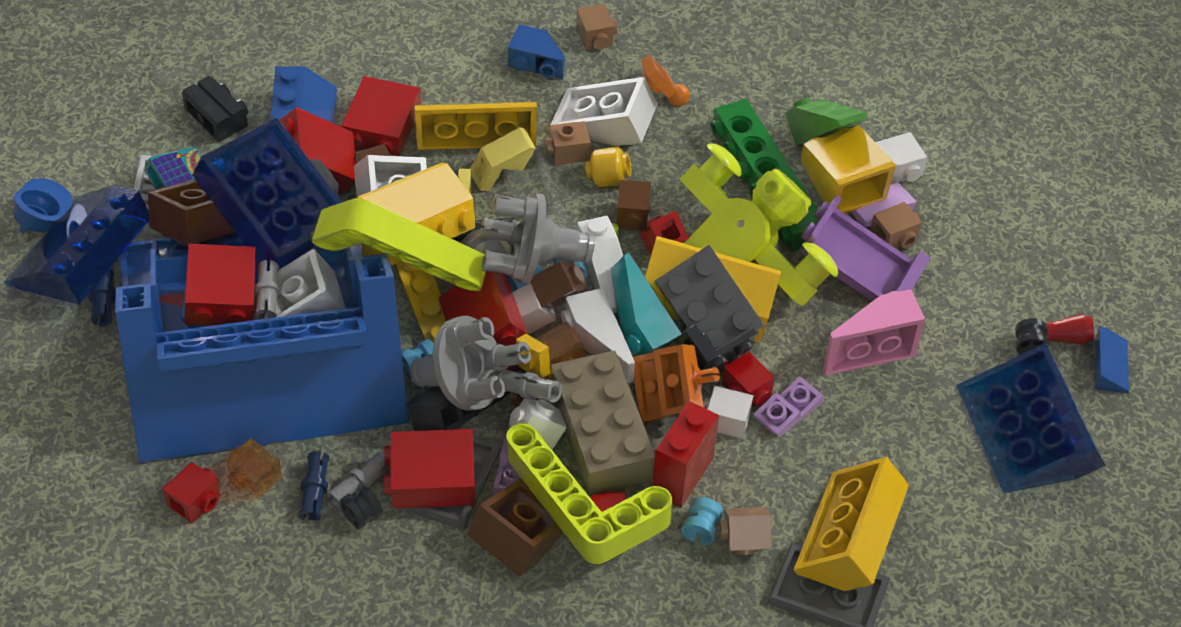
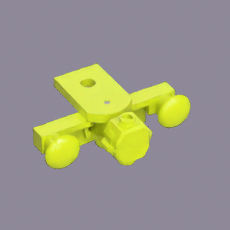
(751, 228)

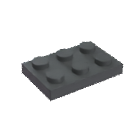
(709, 297)

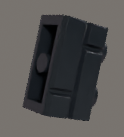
(215, 108)

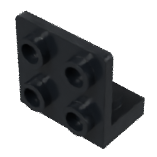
(710, 358)

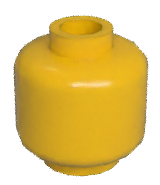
(608, 167)

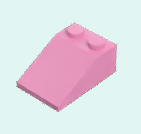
(877, 334)

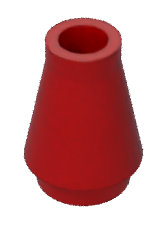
(1074, 329)

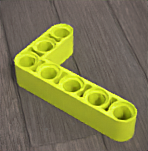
(401, 238)
(564, 498)

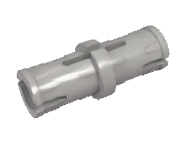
(267, 290)
(531, 386)
(357, 478)

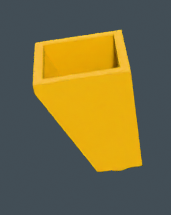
(848, 167)

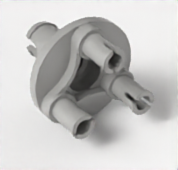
(533, 238)
(467, 362)

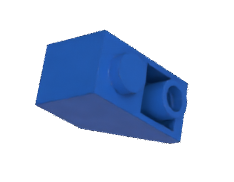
(535, 52)

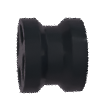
(1030, 334)
(361, 507)

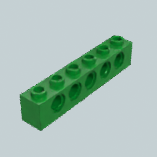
(757, 153)

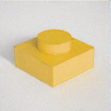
(539, 359)

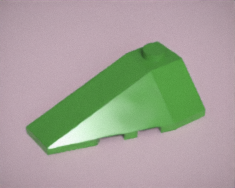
(820, 119)

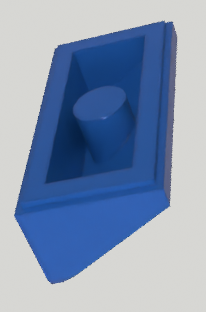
(1111, 361)

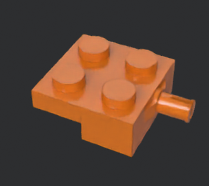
(668, 381)

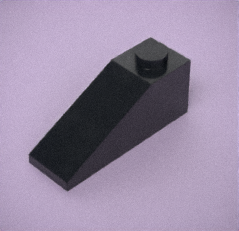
(435, 412)

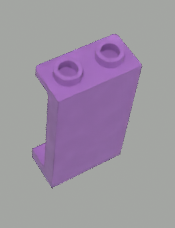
(860, 255)

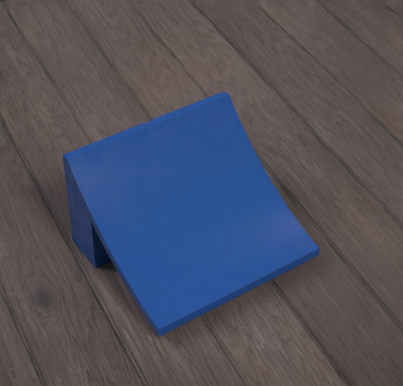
(260, 376)

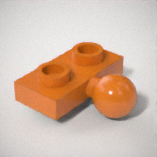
(660, 81)

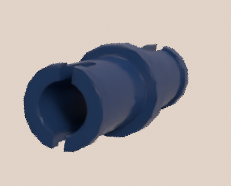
(102, 298)
(314, 486)

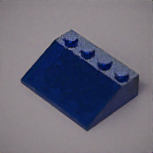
(266, 192)
(82, 245)
(1030, 422)

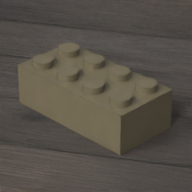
(603, 423)

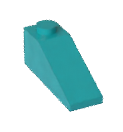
(640, 311)

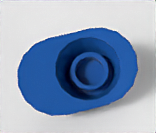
(40, 204)

